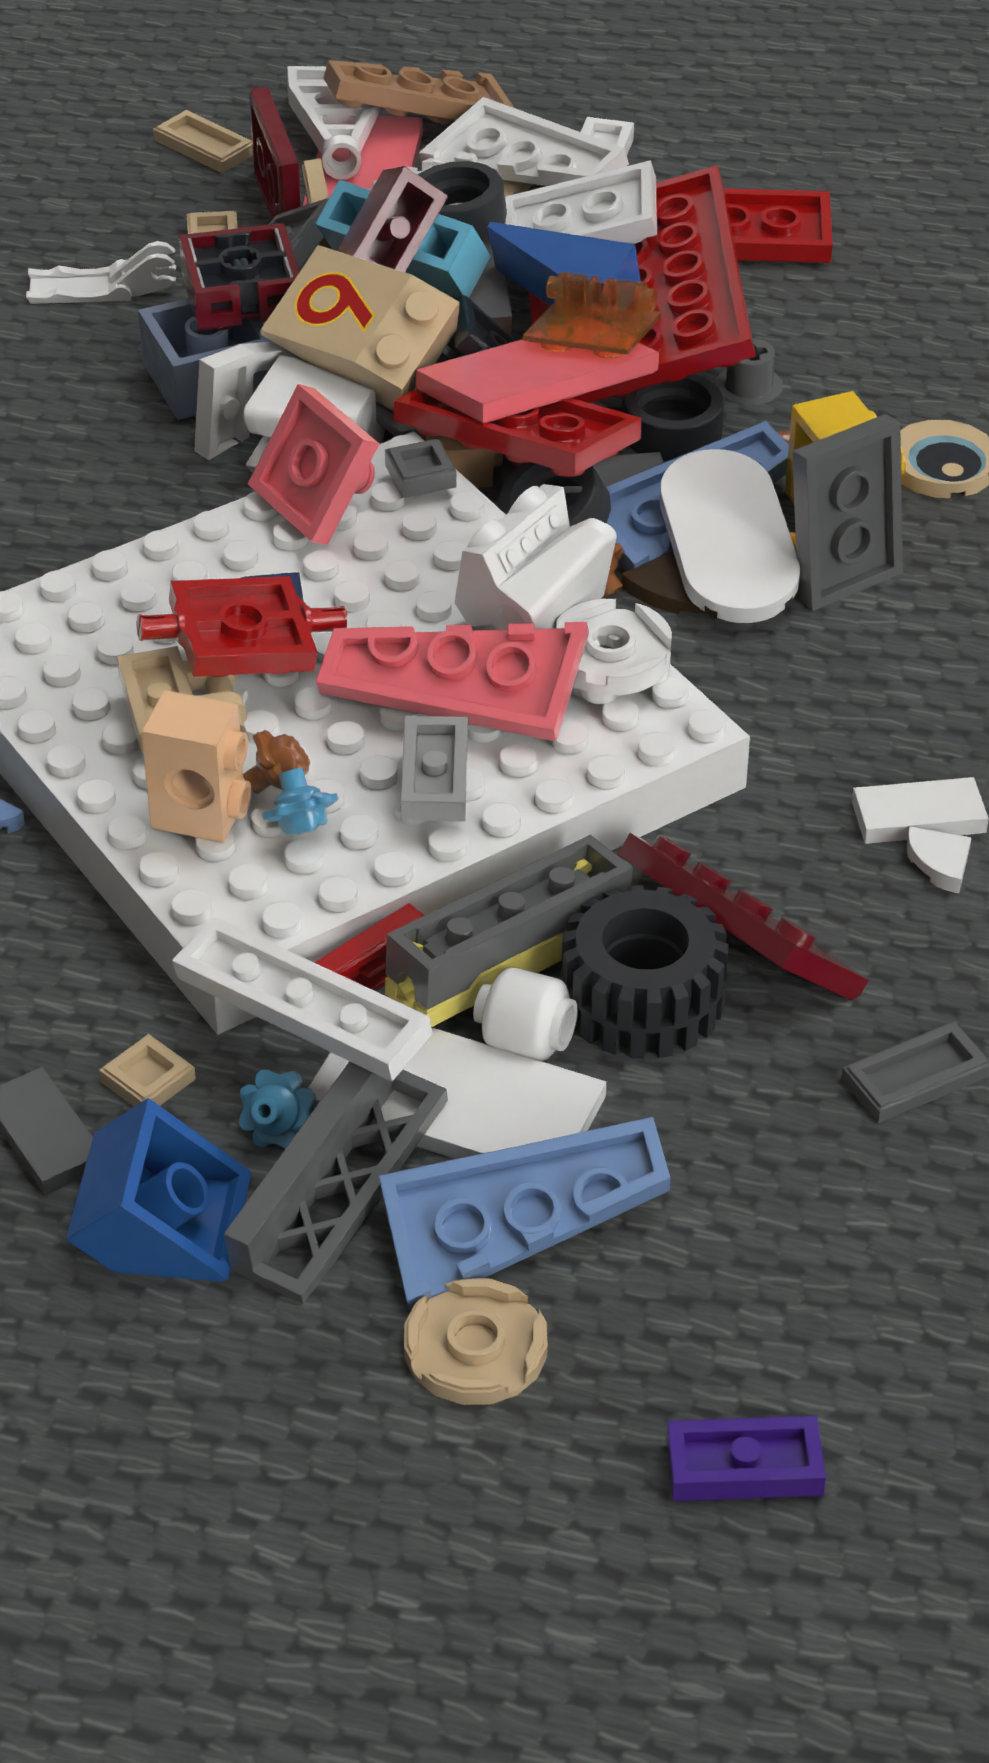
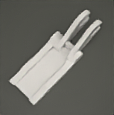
(137, 276)

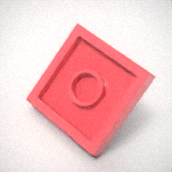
(314, 464)

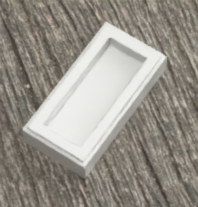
(936, 805)

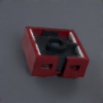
(236, 273)

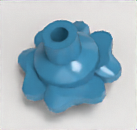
(299, 806)
(275, 1107)

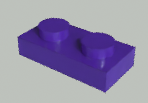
(745, 1458)

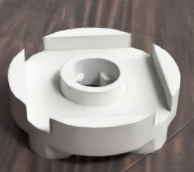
(637, 653)

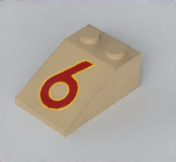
(363, 322)

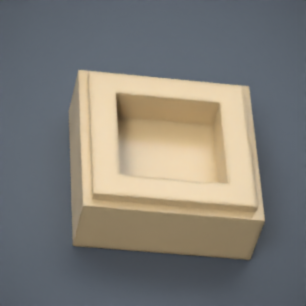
(146, 1072)

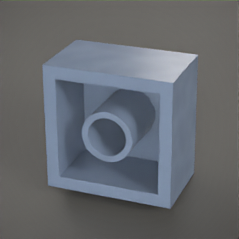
(174, 346)

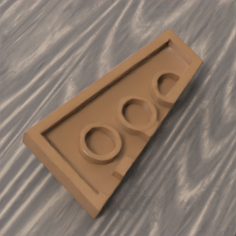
(410, 90)

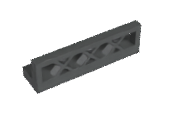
(307, 1172)

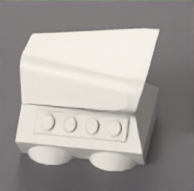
(278, 385)
(533, 563)

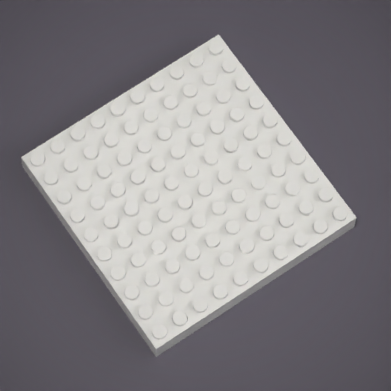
(390, 565)

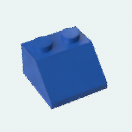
(157, 1198)

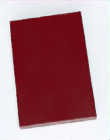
(273, 155)

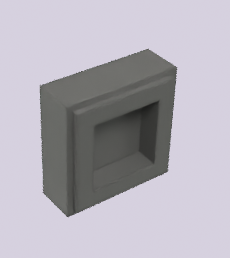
(420, 468)

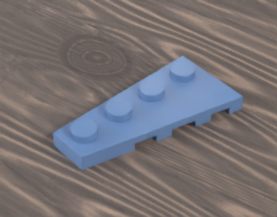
(636, 500)
(515, 1202)

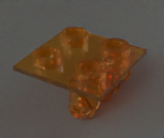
(586, 322)

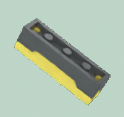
(510, 923)

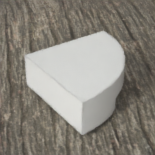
(939, 856)

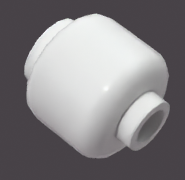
(526, 1013)

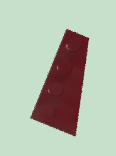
(742, 914)

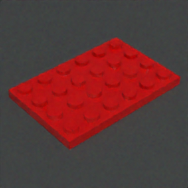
(696, 285)

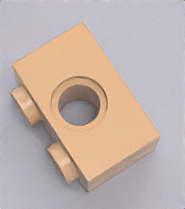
(195, 766)

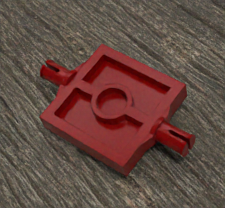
(242, 625)

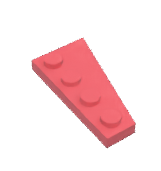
(494, 677)

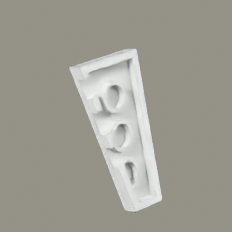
(523, 146)

